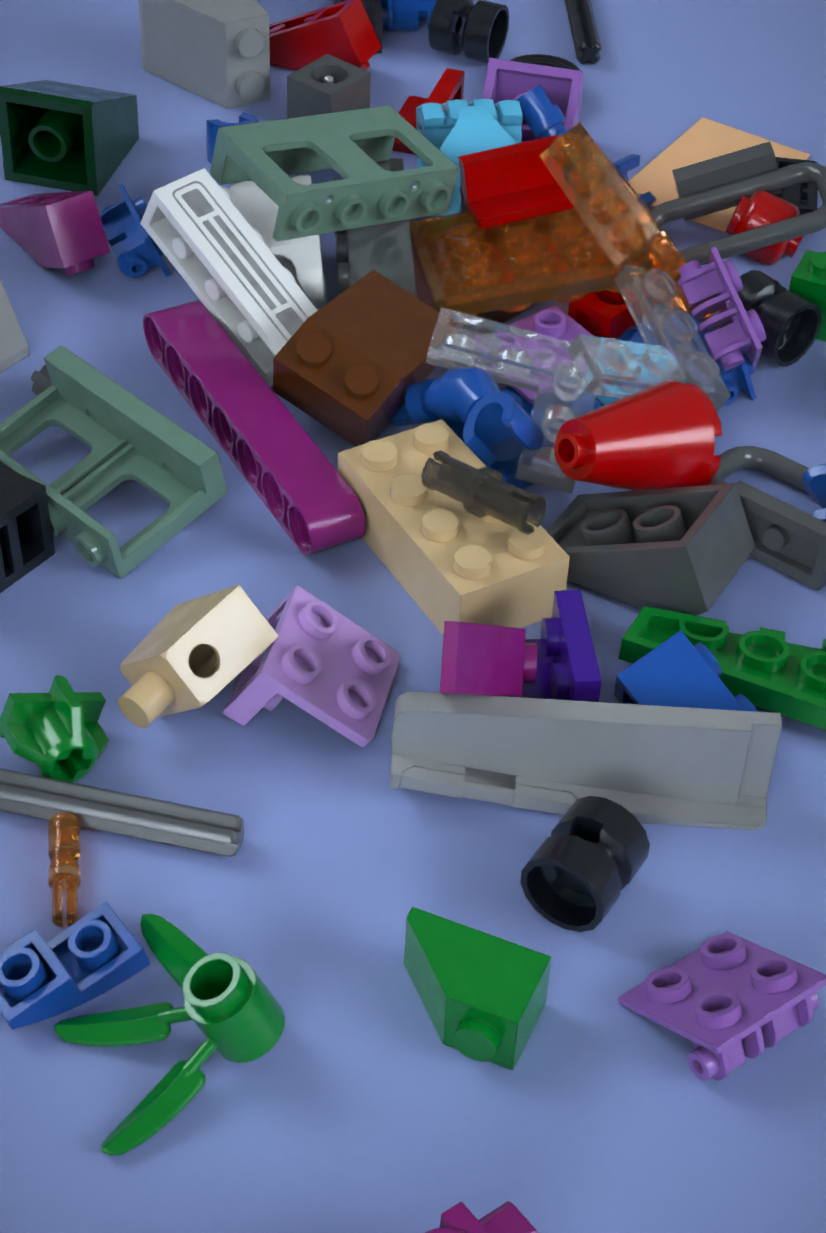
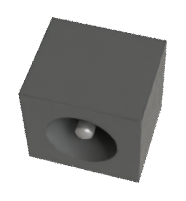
(327, 87)

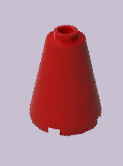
(644, 440)

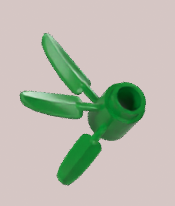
(219, 996)

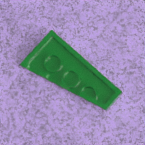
(756, 664)

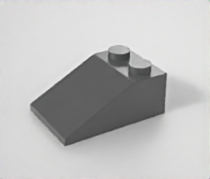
(656, 544)

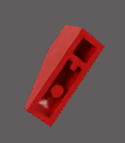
(334, 30)

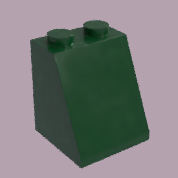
(65, 134)

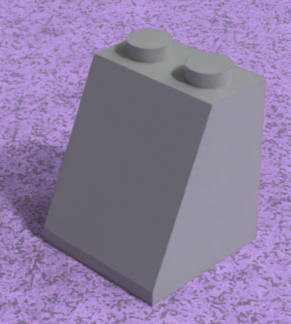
(208, 48)

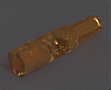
(64, 871)

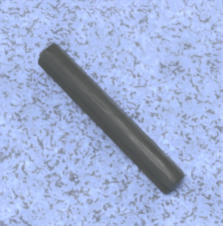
(122, 813)

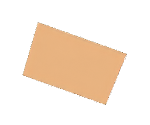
(699, 143)

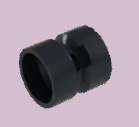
(469, 27)
(787, 317)
(585, 863)

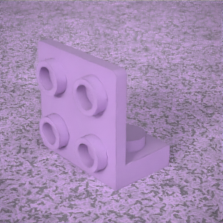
(321, 667)

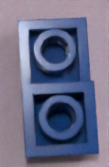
(69, 969)

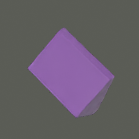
(512, 79)

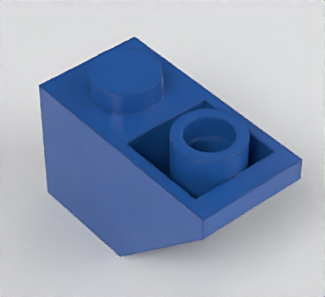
(678, 677)

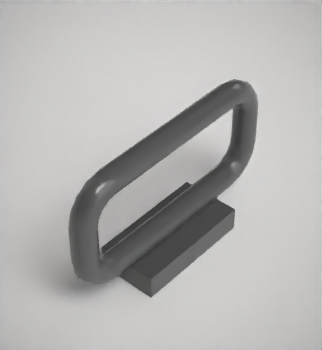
(721, 184)
(782, 534)

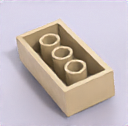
(439, 552)

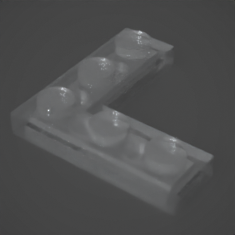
(670, 350)
(522, 361)

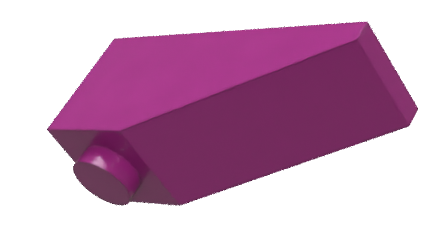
(57, 229)
(486, 659)

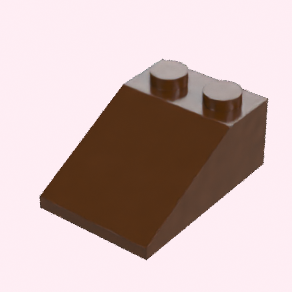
(357, 358)

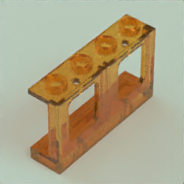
(611, 205)

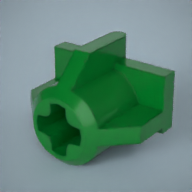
(56, 729)

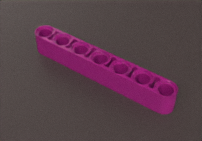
(254, 429)

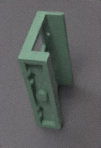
(351, 146)
(126, 444)

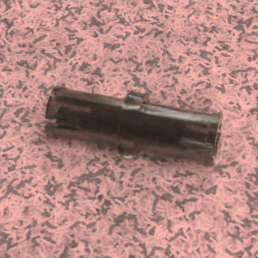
(484, 492)

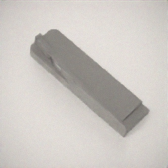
(549, 752)

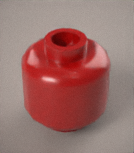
(759, 211)

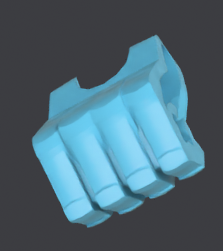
(468, 128)

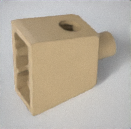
(193, 655)

